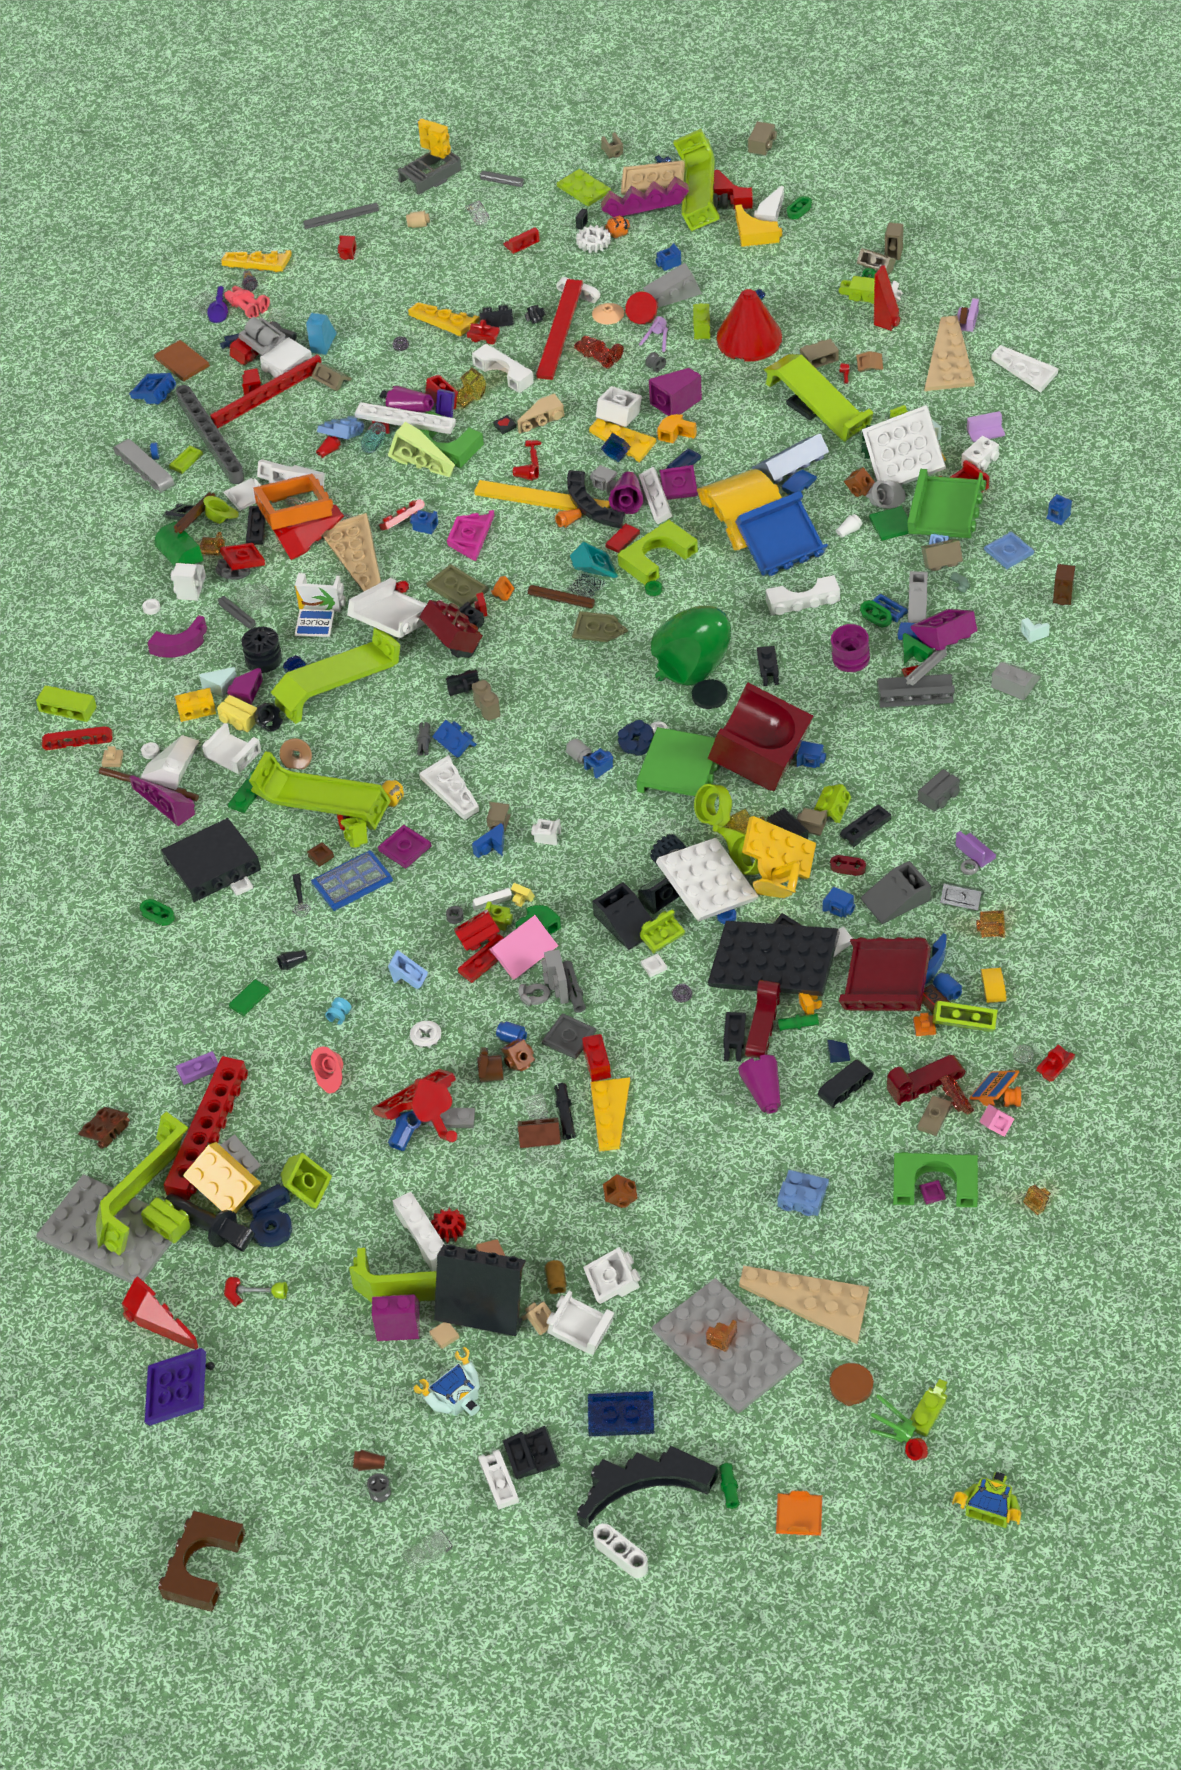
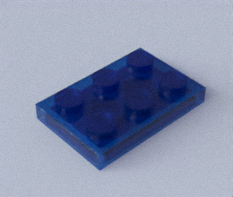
(621, 1413)

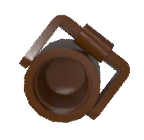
(489, 1067)

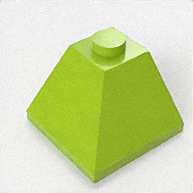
(305, 1179)

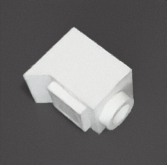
(546, 831)

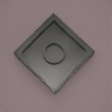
(567, 1035)

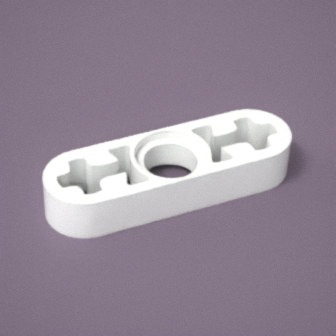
(587, 293)

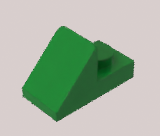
(914, 648)

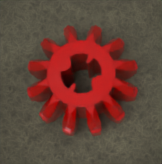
(449, 1224)

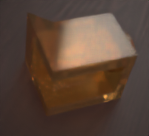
(991, 924)

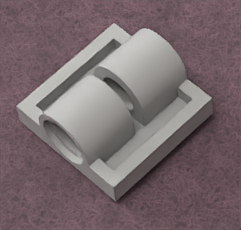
(261, 335)

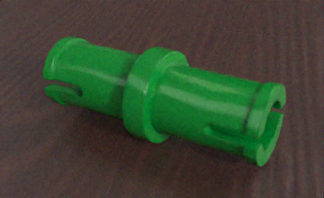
(798, 1022)
(729, 1485)

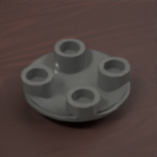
(225, 571)

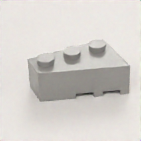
(674, 286)

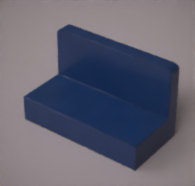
(270, 1198)

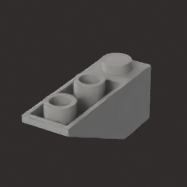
(917, 596)

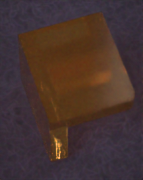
(721, 1335)

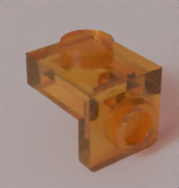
(212, 546)

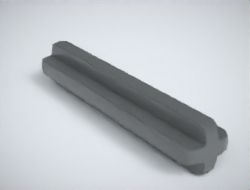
(501, 178)
(238, 613)

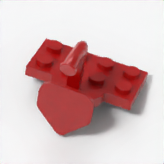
(428, 1100)

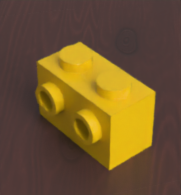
(195, 704)

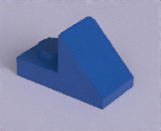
(492, 839)

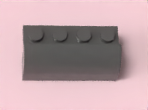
(927, 691)

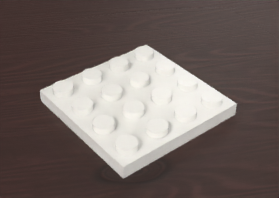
(904, 446)
(707, 879)

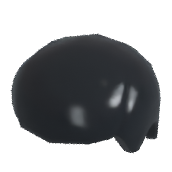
(268, 713)

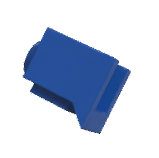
(669, 258)
(1059, 509)
(810, 754)
(600, 761)
(839, 902)

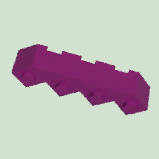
(637, 201)

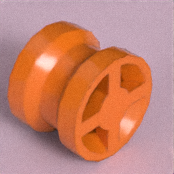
(1012, 1096)

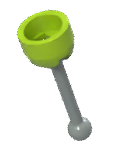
(277, 1290)

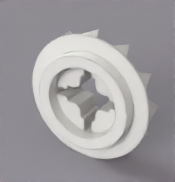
(425, 1027)

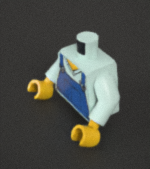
(454, 1389)

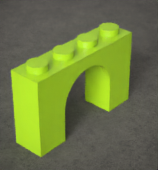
(664, 536)

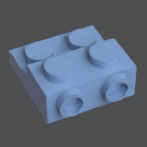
(342, 428)
(802, 1193)

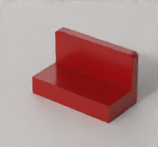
(522, 240)

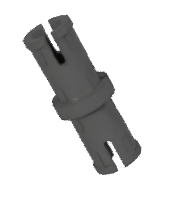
(423, 739)

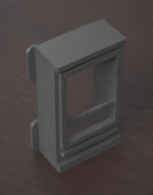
(436, 177)

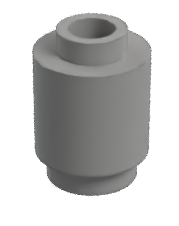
(577, 749)

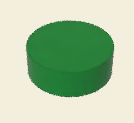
(653, 588)

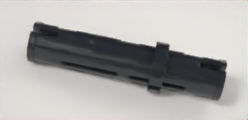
(563, 1104)

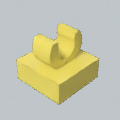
(521, 894)

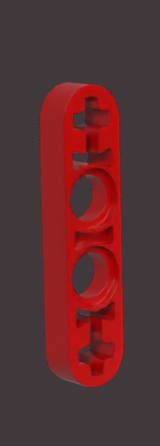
(50, 740)

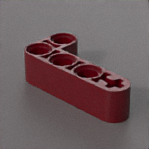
(762, 1024)
(923, 1080)

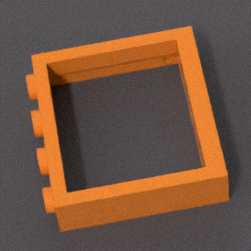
(294, 514)

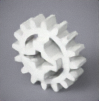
(593, 238)

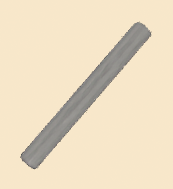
(926, 666)

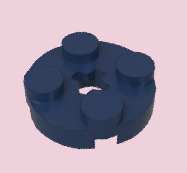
(632, 730)
(274, 1237)

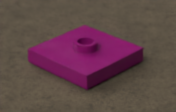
(679, 482)
(404, 846)

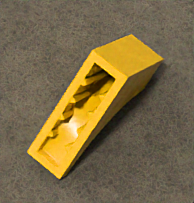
(756, 231)

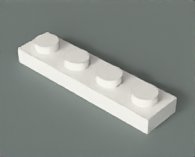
(655, 495)

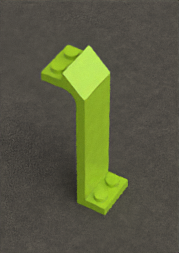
(699, 175)
(818, 395)
(333, 672)
(318, 792)
(108, 1228)
(369, 1285)

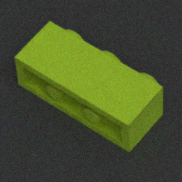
(66, 703)
(964, 1016)

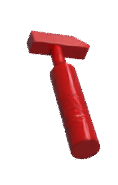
(533, 453)

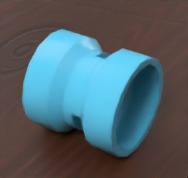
(339, 1009)

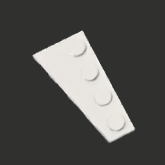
(1024, 367)
(450, 787)

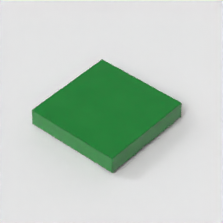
(890, 523)

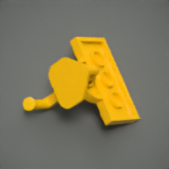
(779, 855)

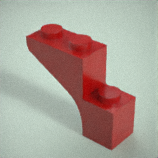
(736, 194)

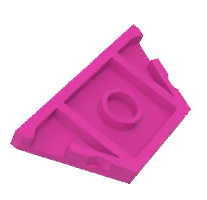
(470, 533)

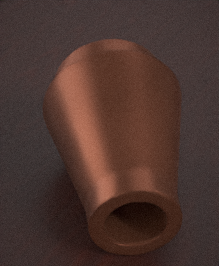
(367, 1460)

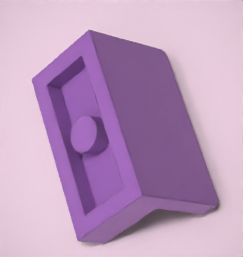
(974, 849)

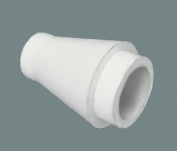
(849, 526)

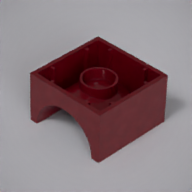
(760, 737)

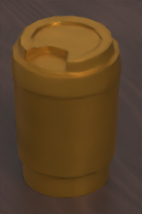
(555, 1276)

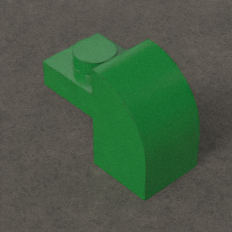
(545, 915)

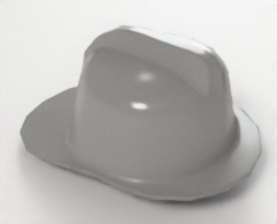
(888, 492)

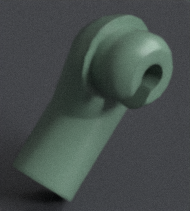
(961, 580)

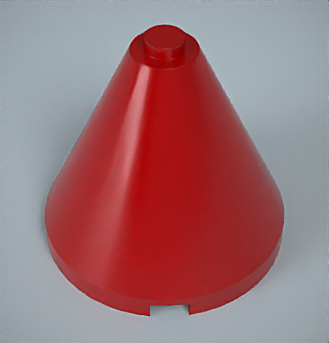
(749, 330)

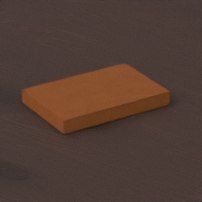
(181, 360)

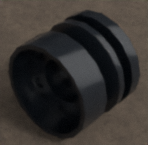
(261, 649)

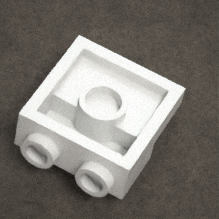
(612, 1275)

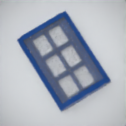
(352, 880)

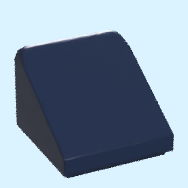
(837, 1051)

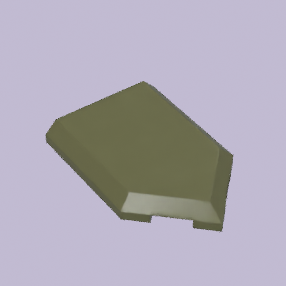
(597, 627)

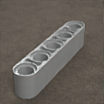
(144, 465)

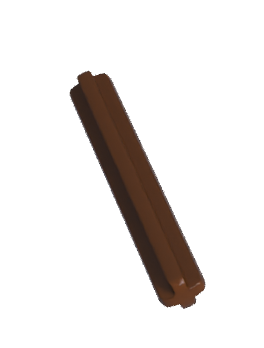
(561, 596)

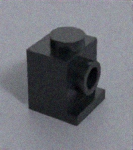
(475, 616)

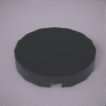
(709, 694)

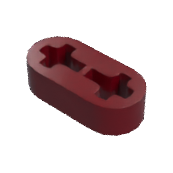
(848, 865)

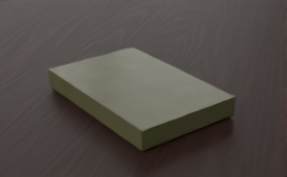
(456, 586)

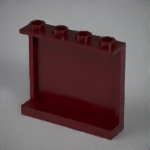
(886, 974)

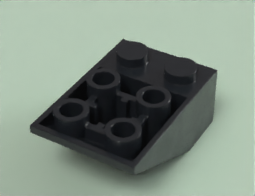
(621, 914)

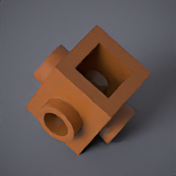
(859, 482)
(518, 1055)
(620, 1191)

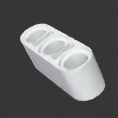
(616, 1542)

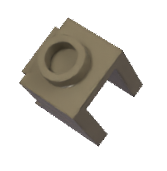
(612, 149)
(498, 814)
(813, 820)

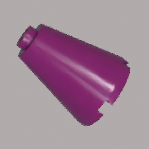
(409, 400)
(626, 494)
(762, 1081)

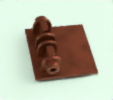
(105, 1125)

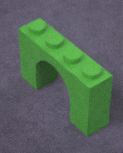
(461, 449)
(961, 1168)

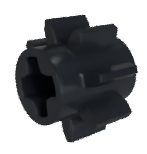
(535, 314)

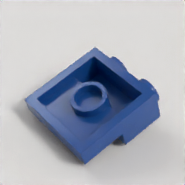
(154, 388)

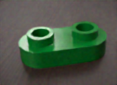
(799, 207)
(877, 614)
(158, 912)

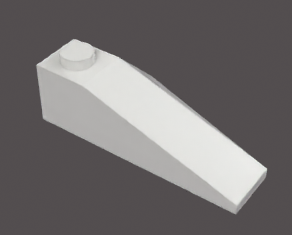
(171, 763)

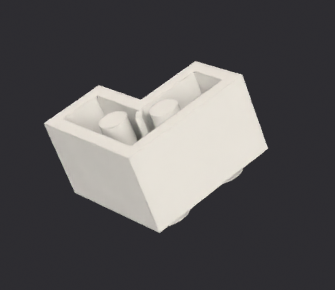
(188, 580)

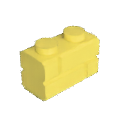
(237, 713)

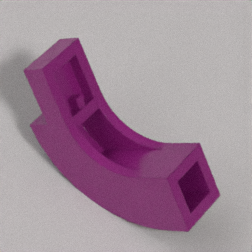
(179, 644)

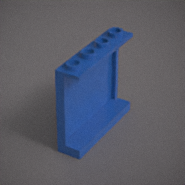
(780, 534)

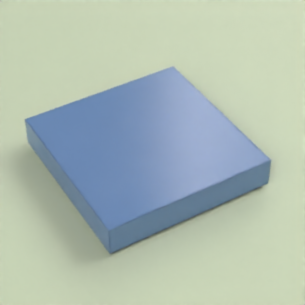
(1009, 550)

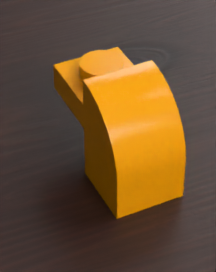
(673, 426)

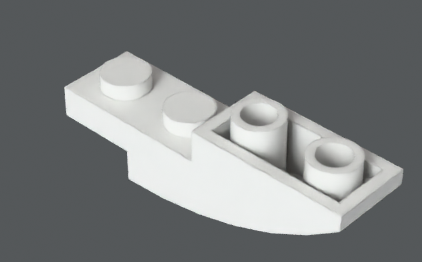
(277, 472)

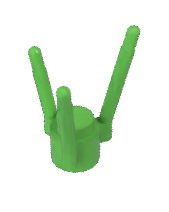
(903, 1429)

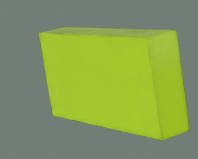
(185, 459)

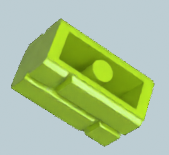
(701, 321)
(166, 1220)

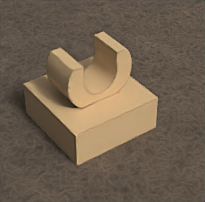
(112, 757)

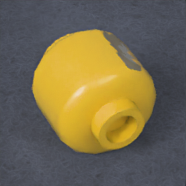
(394, 791)

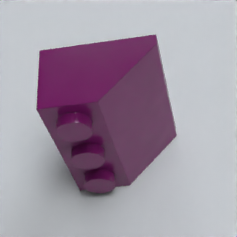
(945, 628)

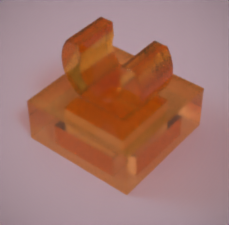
(1037, 1199)

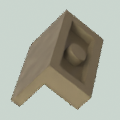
(329, 376)

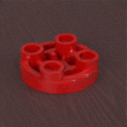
(641, 308)

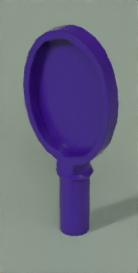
(218, 310)

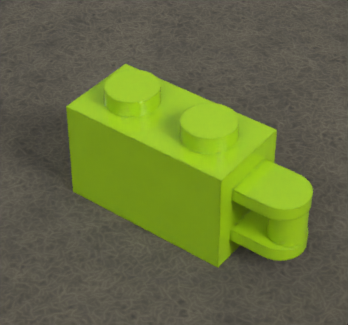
(858, 289)

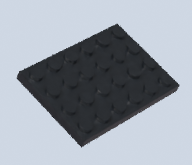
(775, 953)

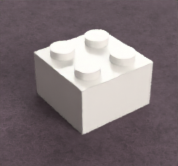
(618, 406)

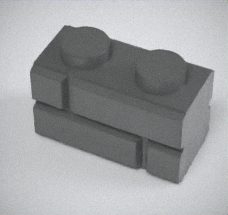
(939, 790)

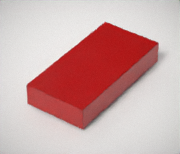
(622, 538)

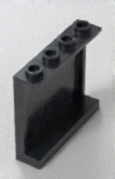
(211, 859)
(478, 1289)

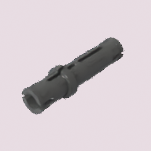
(578, 1002)

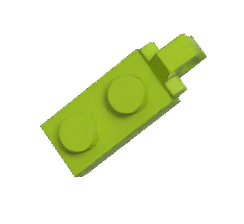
(929, 1408)

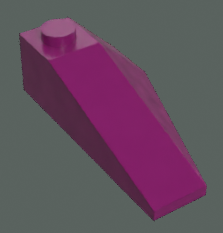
(169, 802)

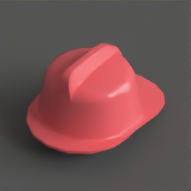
(324, 1061)

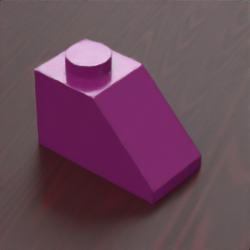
(246, 686)

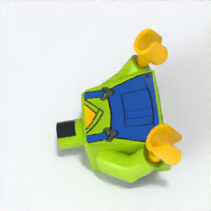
(990, 1501)

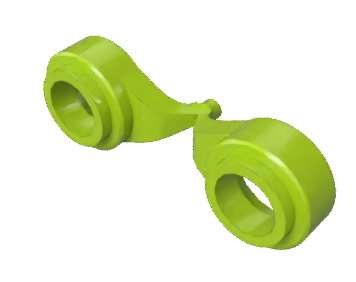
(706, 813)

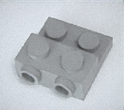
(555, 974)

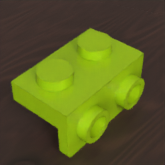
(834, 800)
(661, 931)

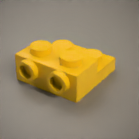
(434, 138)

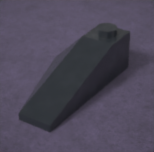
(657, 894)

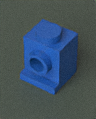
(424, 521)

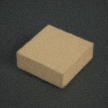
(444, 1334)

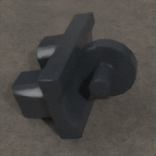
(461, 682)

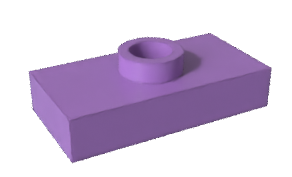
(197, 1068)

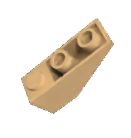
(542, 412)

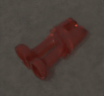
(593, 347)

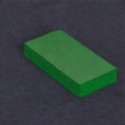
(249, 997)

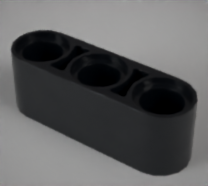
(844, 1083)

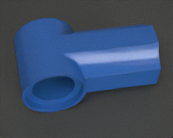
(403, 1130)

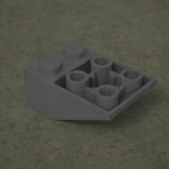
(897, 893)

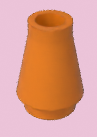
(567, 517)

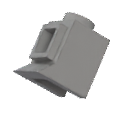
(603, 478)

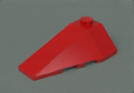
(147, 1313)

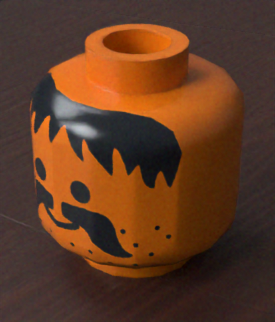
(617, 226)

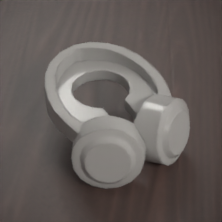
(532, 1000)

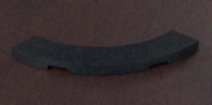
(588, 505)

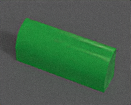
(177, 546)

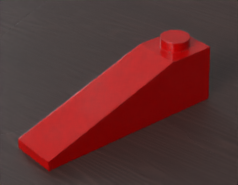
(885, 305)
(298, 537)

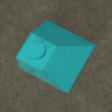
(592, 561)

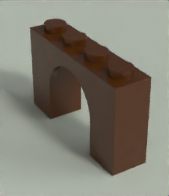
(199, 1532)

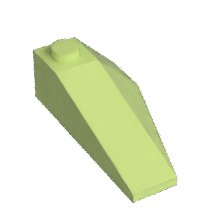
(414, 447)

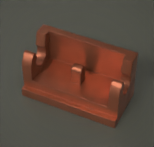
(539, 1132)

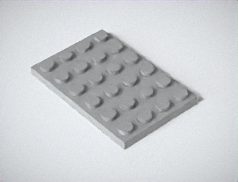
(74, 1232)
(753, 1360)

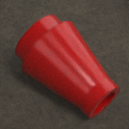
(329, 445)
(526, 471)

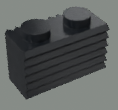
(787, 821)

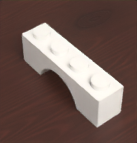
(489, 358)
(782, 600)
(416, 1221)

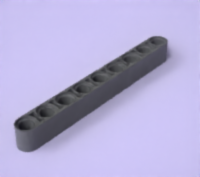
(210, 434)

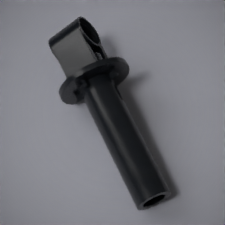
(221, 1227)

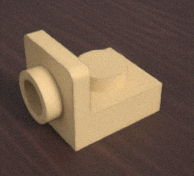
(538, 1316)

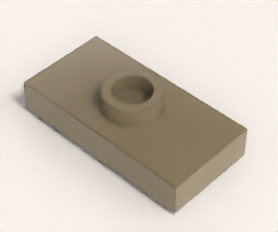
(934, 1115)

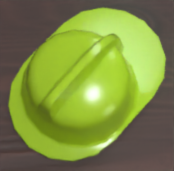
(218, 510)

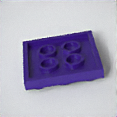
(175, 1387)

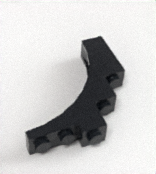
(642, 1472)

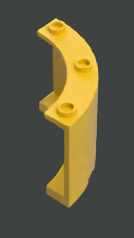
(737, 496)

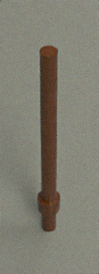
(125, 777)

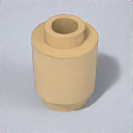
(417, 219)

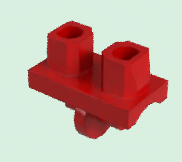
(483, 332)
(1055, 1063)

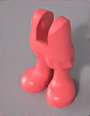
(245, 300)

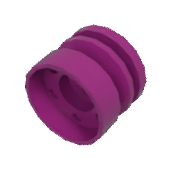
(850, 648)

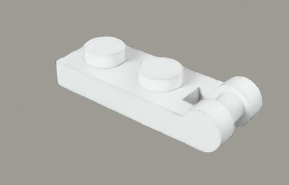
(498, 1479)

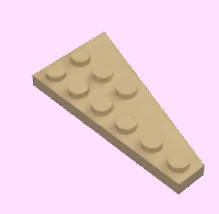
(949, 360)
(355, 549)
(821, 1301)

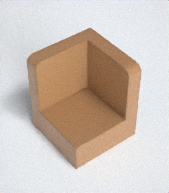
(869, 360)

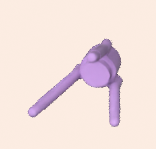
(657, 327)

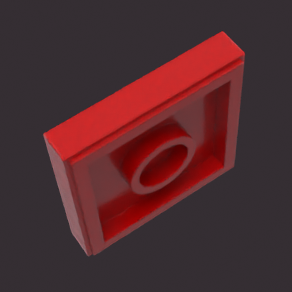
(242, 556)

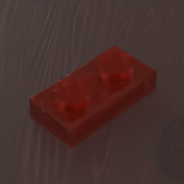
(954, 1091)

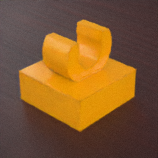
(808, 1004)

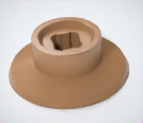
(289, 759)

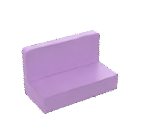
(972, 316)
(985, 425)

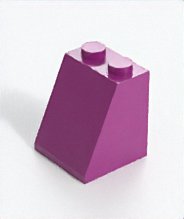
(675, 391)
(396, 1317)

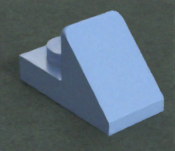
(408, 970)

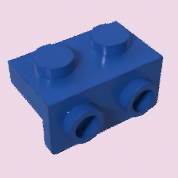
(453, 738)

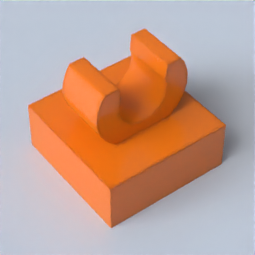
(503, 588)
(924, 1025)

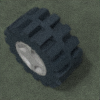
(665, 846)

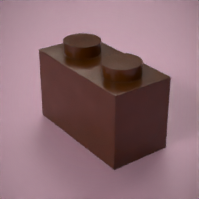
(1064, 584)

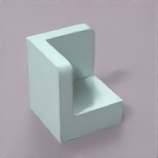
(1034, 632)

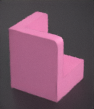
(996, 1120)

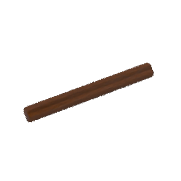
(195, 512)

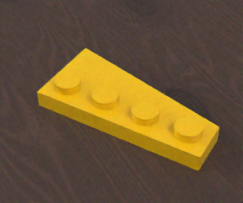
(256, 260)
(444, 319)
(639, 442)
(609, 1110)

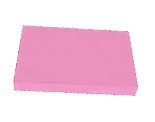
(523, 947)

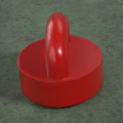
(916, 1449)

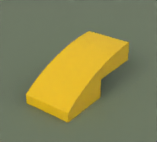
(993, 985)

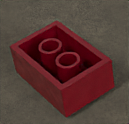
(451, 626)

